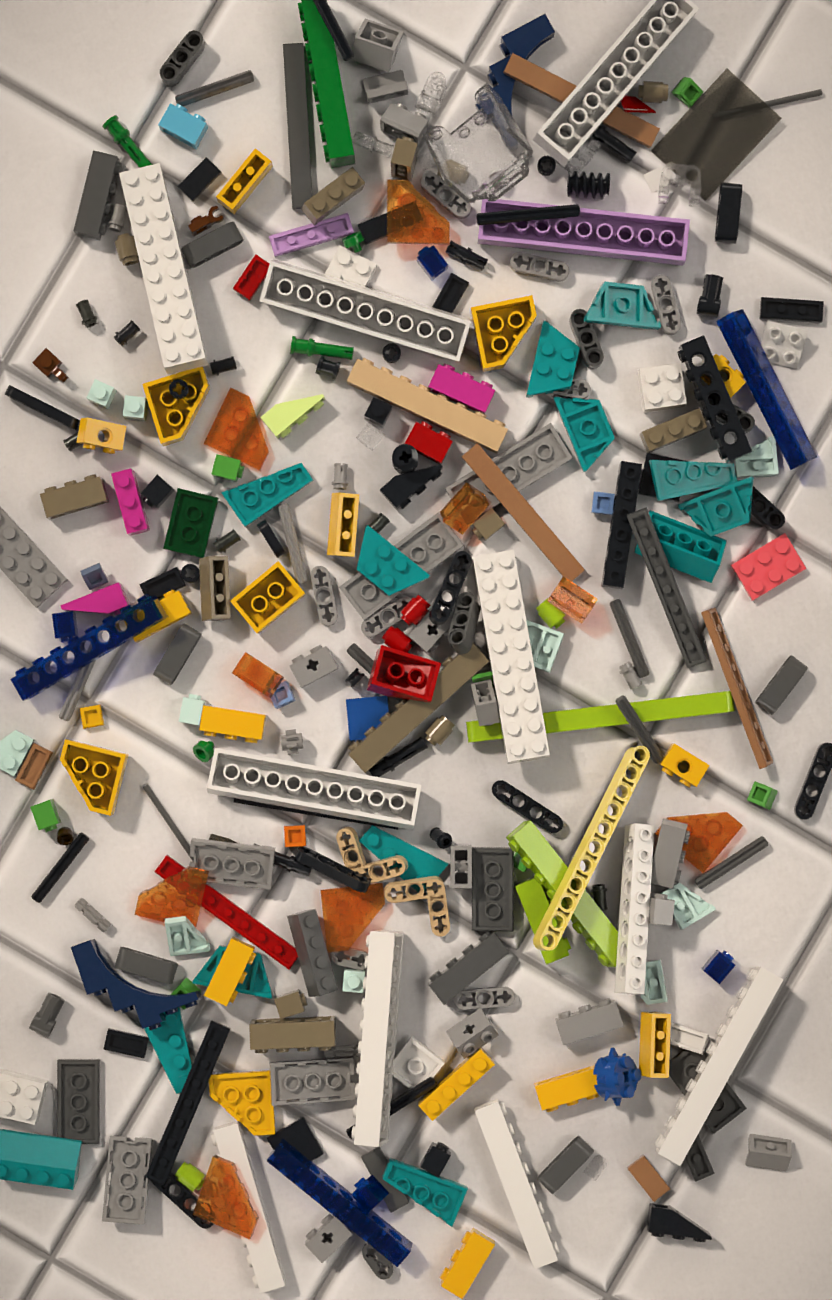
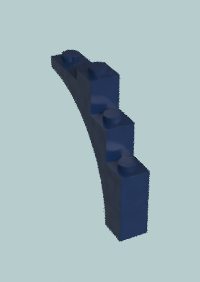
(524, 43)
(150, 1006)

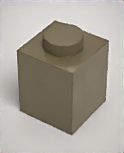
(487, 525)
(290, 1003)

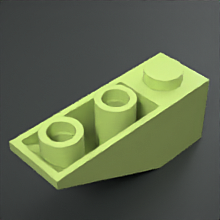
(287, 414)

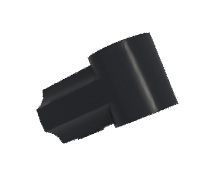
(709, 301)

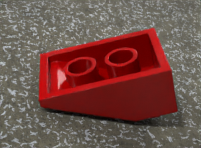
(403, 675)

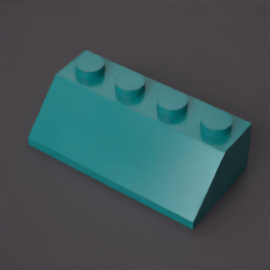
(688, 547)
(39, 1159)

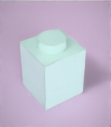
(101, 394)
(135, 408)
(191, 709)
(353, 980)

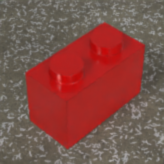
(429, 443)

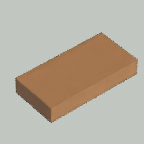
(34, 766)
(648, 1178)

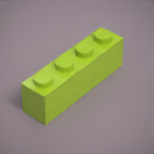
(535, 906)

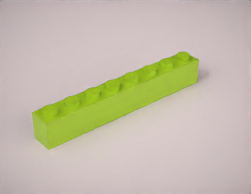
(549, 872)

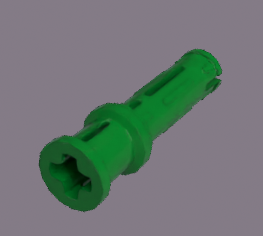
(122, 136)
(311, 347)

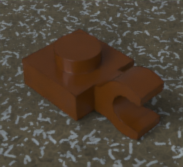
(201, 223)
(49, 364)

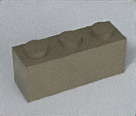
(404, 158)
(333, 196)
(673, 430)
(74, 497)
(214, 588)

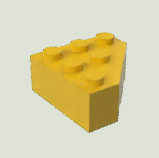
(501, 328)
(174, 415)
(95, 773)

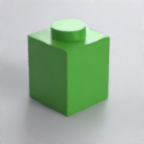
(227, 468)
(46, 815)

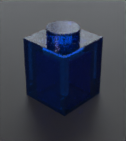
(431, 262)
(65, 625)
(719, 966)
(369, 1193)

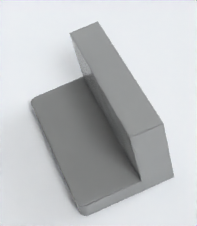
(385, 86)
(768, 1152)

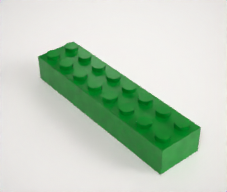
(328, 87)

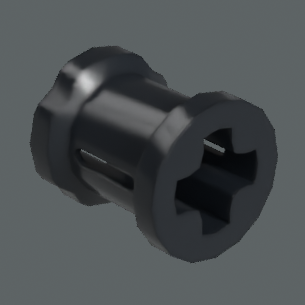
(328, 368)

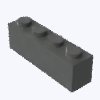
(97, 194)
(312, 953)
(468, 967)

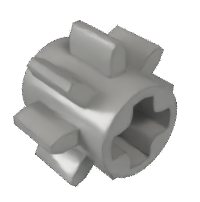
(291, 741)

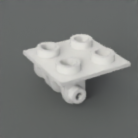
(783, 343)

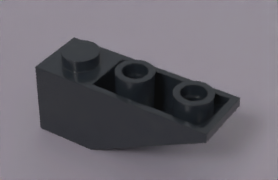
(405, 485)
(669, 1221)

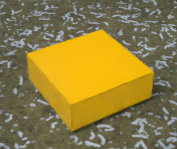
(91, 716)

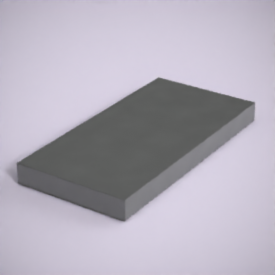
(492, 889)
(78, 1100)
(728, 1104)

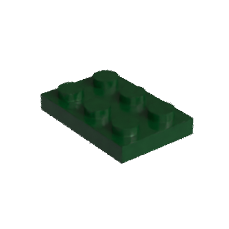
(190, 523)

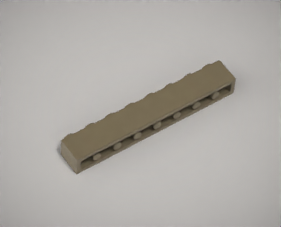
(411, 713)

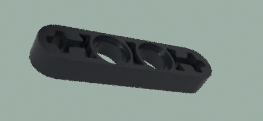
(42, 407)
(448, 586)
(811, 779)
(526, 807)
(332, 869)
(180, 1199)

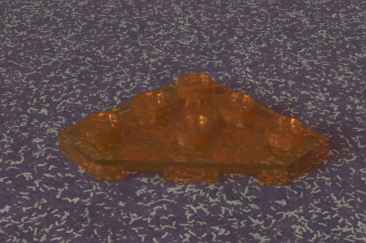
(412, 217)
(238, 431)
(707, 836)
(174, 896)
(349, 914)
(226, 1200)

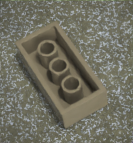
(292, 1033)

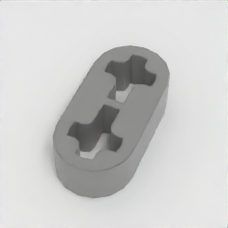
(349, 962)

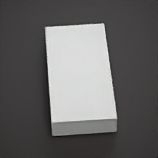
(688, 1038)

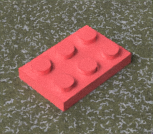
(768, 566)

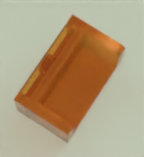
(464, 508)
(572, 600)
(258, 675)

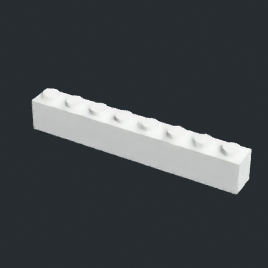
(516, 1184)
(261, 1247)

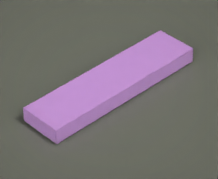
(311, 235)

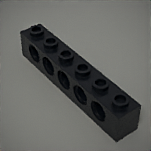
(699, 348)
(620, 528)

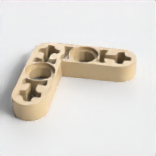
(361, 865)
(432, 896)

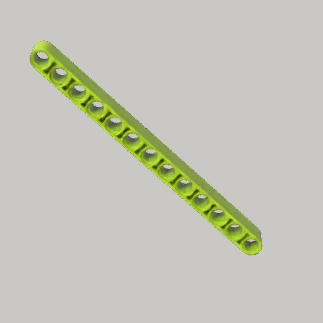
(611, 715)

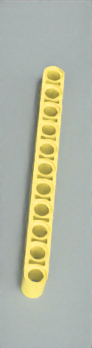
(583, 852)

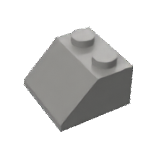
(376, 45)
(403, 123)

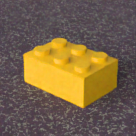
(268, 597)

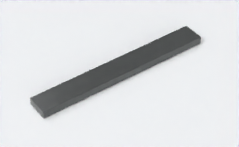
(297, 124)
(666, 587)

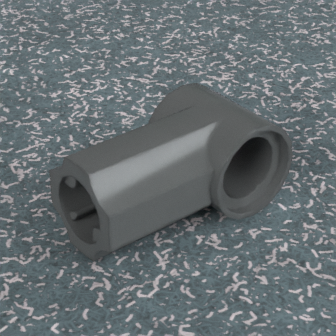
(45, 1019)

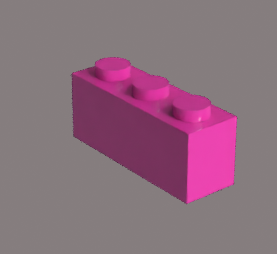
(462, 388)
(130, 502)

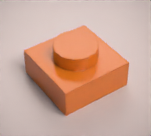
(295, 836)

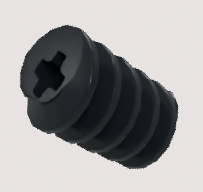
(588, 185)
(411, 454)

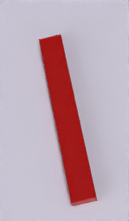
(238, 919)

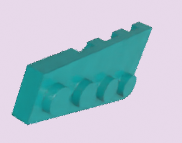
(684, 478)
(262, 495)
(419, 862)
(172, 1049)
(436, 1194)

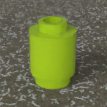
(550, 614)
(190, 1176)

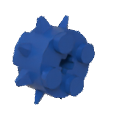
(616, 1076)

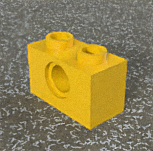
(735, 377)
(113, 435)
(695, 770)

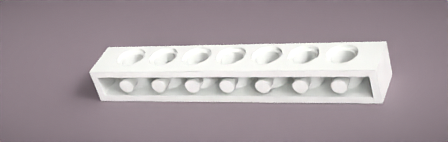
(634, 909)

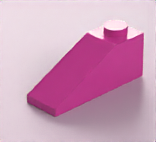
(104, 601)

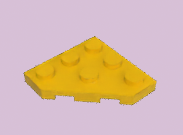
(246, 1099)

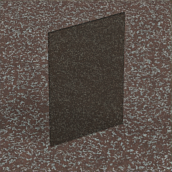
(717, 132)

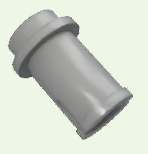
(117, 217)
(340, 476)
(630, 675)

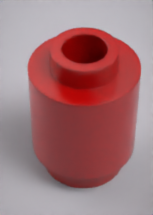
(415, 610)
(397, 639)

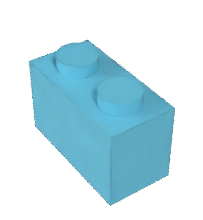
(183, 125)

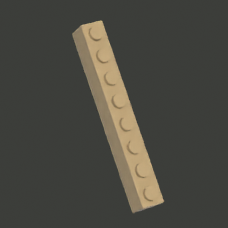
(426, 405)

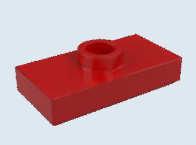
(252, 277)

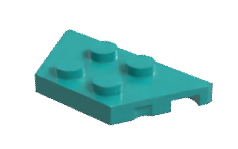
(622, 306)
(553, 362)
(586, 428)
(722, 508)
(386, 564)
(255, 982)

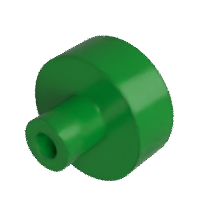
(353, 241)
(204, 750)

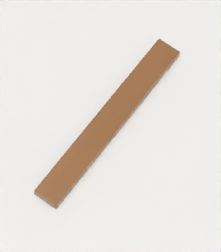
(560, 89)
(522, 512)
(737, 688)

